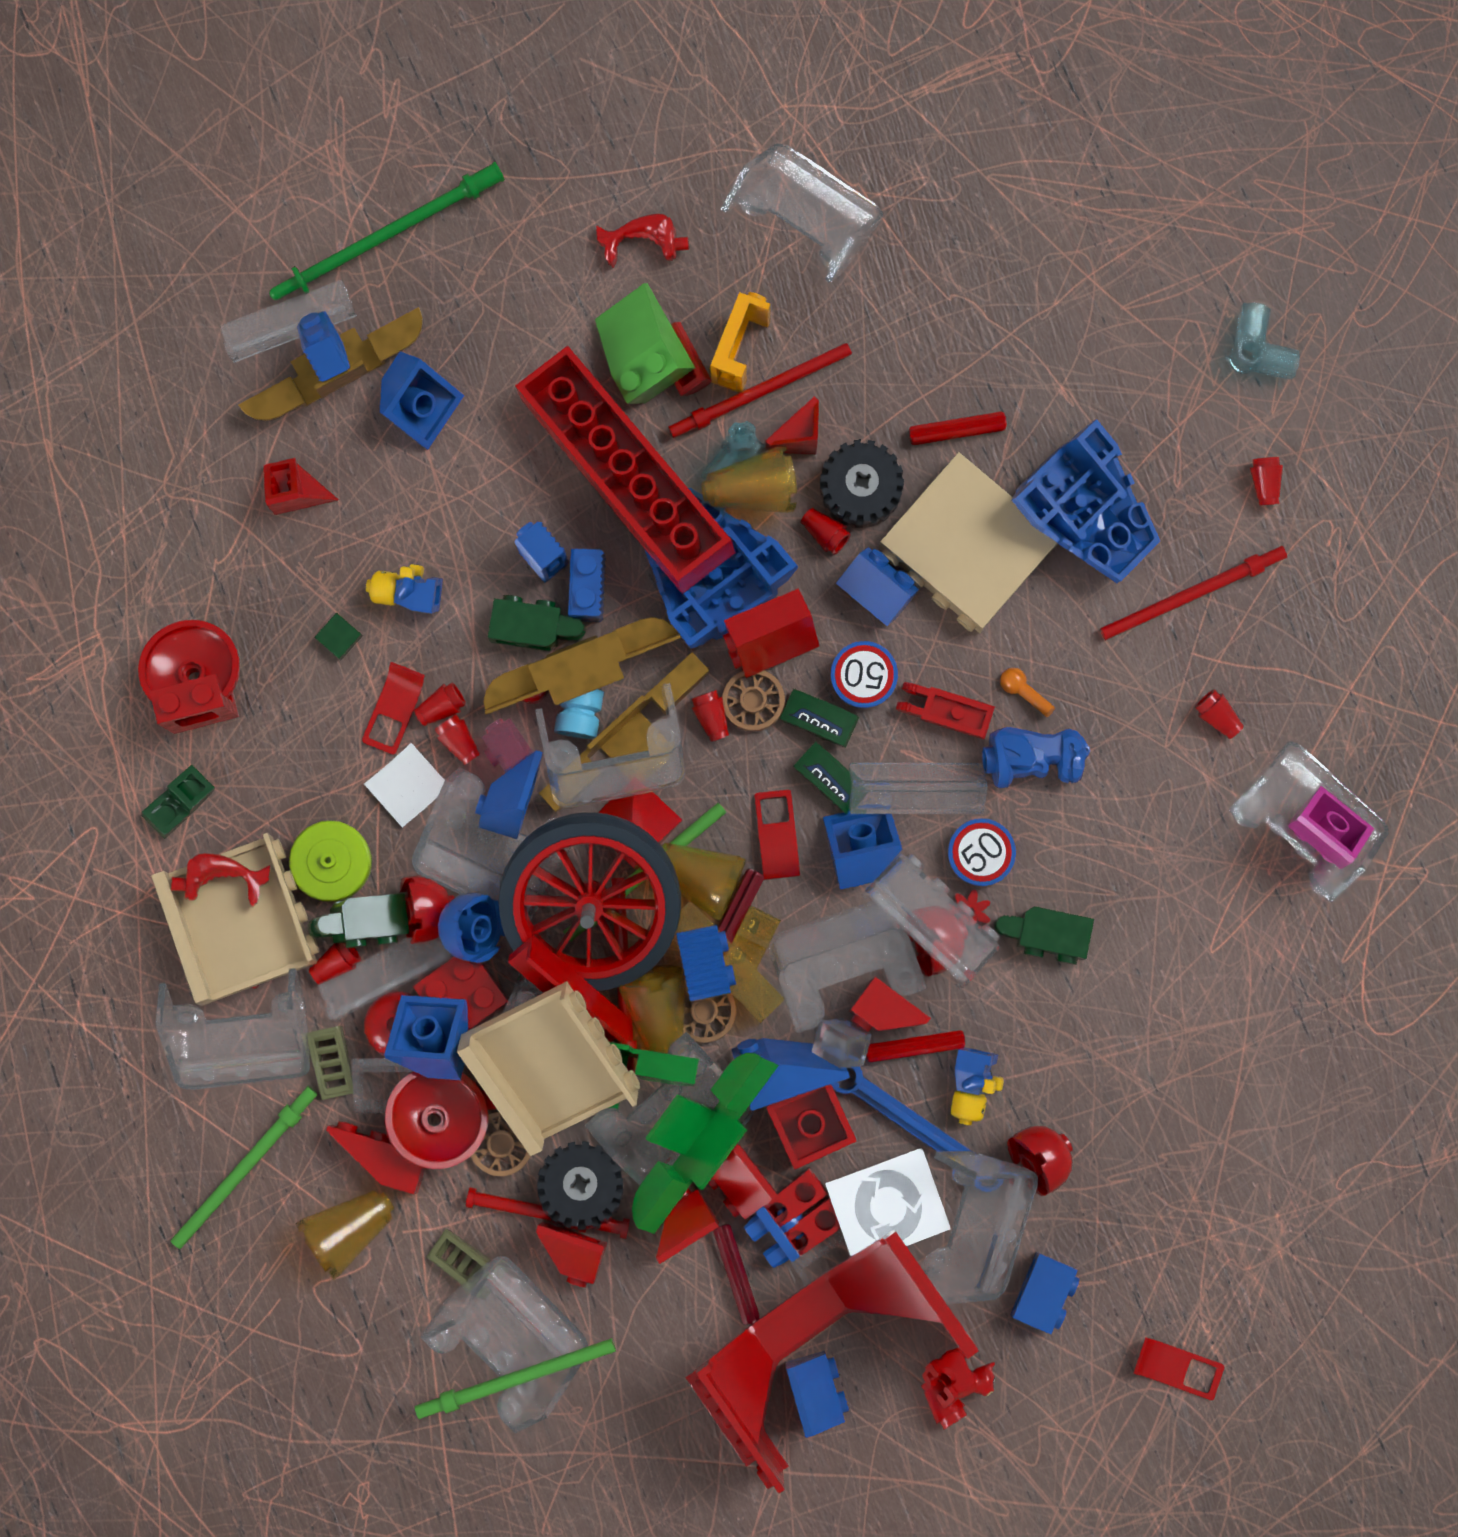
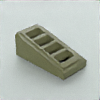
(319, 1065)
(458, 1273)

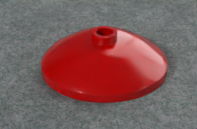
(187, 649)
(460, 1114)

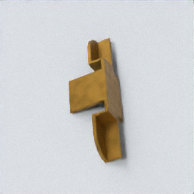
(362, 357)
(579, 666)
(629, 730)

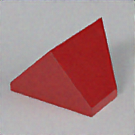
(799, 432)
(292, 487)

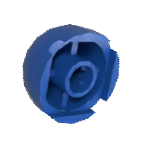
(471, 927)

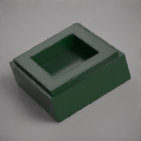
(338, 636)

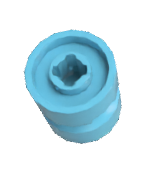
(578, 716)

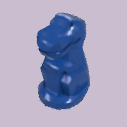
(1025, 753)

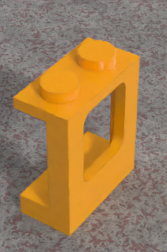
(723, 368)

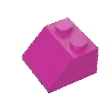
(1331, 828)

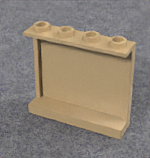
(966, 544)
(228, 942)
(547, 1065)

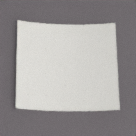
(406, 785)

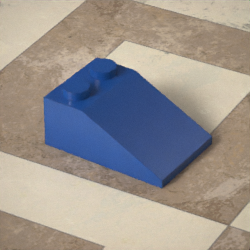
(797, 1069)

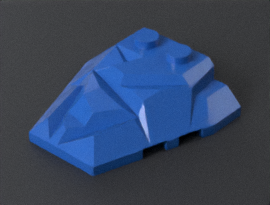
(1088, 504)
(731, 588)

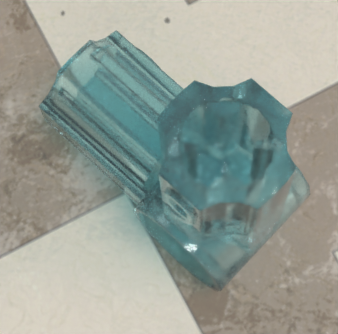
(1251, 335)
(737, 446)

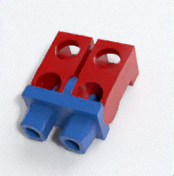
(785, 1222)

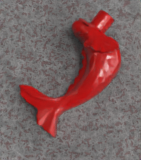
(654, 226)
(208, 866)

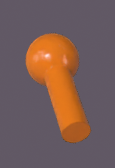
(1015, 682)

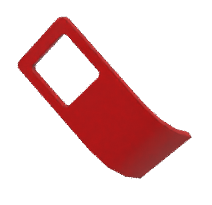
(396, 702)
(778, 840)
(1170, 1365)

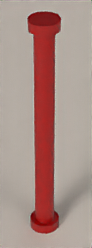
(533, 1210)

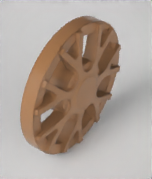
(753, 701)
(706, 1012)
(500, 1145)

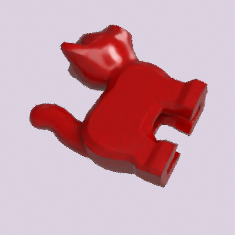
(958, 1378)

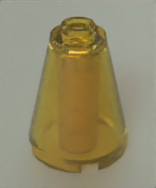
(754, 483)
(706, 876)
(657, 1006)
(345, 1230)

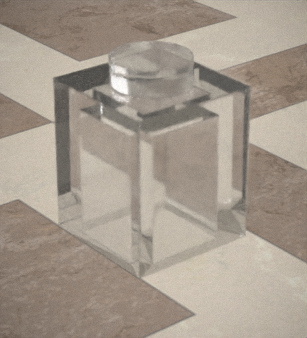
(841, 1043)

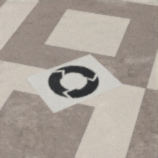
(888, 1198)

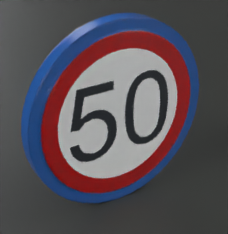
(864, 674)
(981, 852)

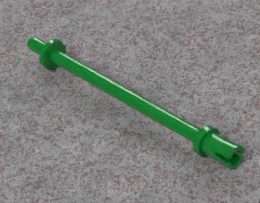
(468, 187)

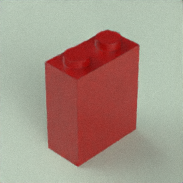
(770, 633)

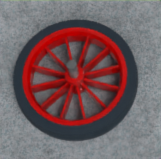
(591, 898)

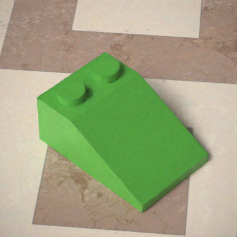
(641, 346)

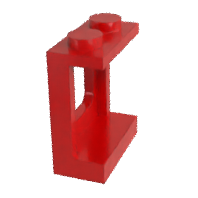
(179, 702)

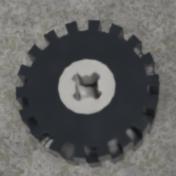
(857, 503)
(586, 1203)

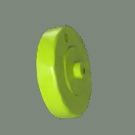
(330, 861)

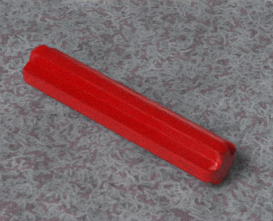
(957, 428)
(915, 1046)

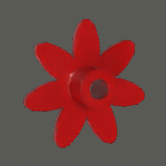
(976, 907)

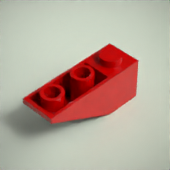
(378, 1157)

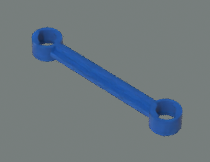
(901, 1114)

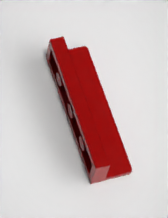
(548, 971)

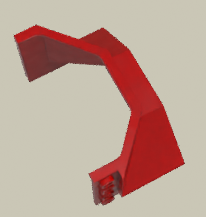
(740, 1375)

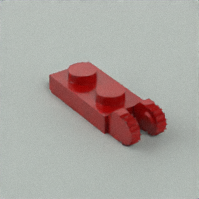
(949, 710)

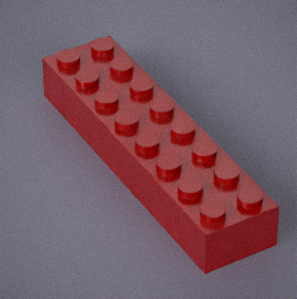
(625, 469)

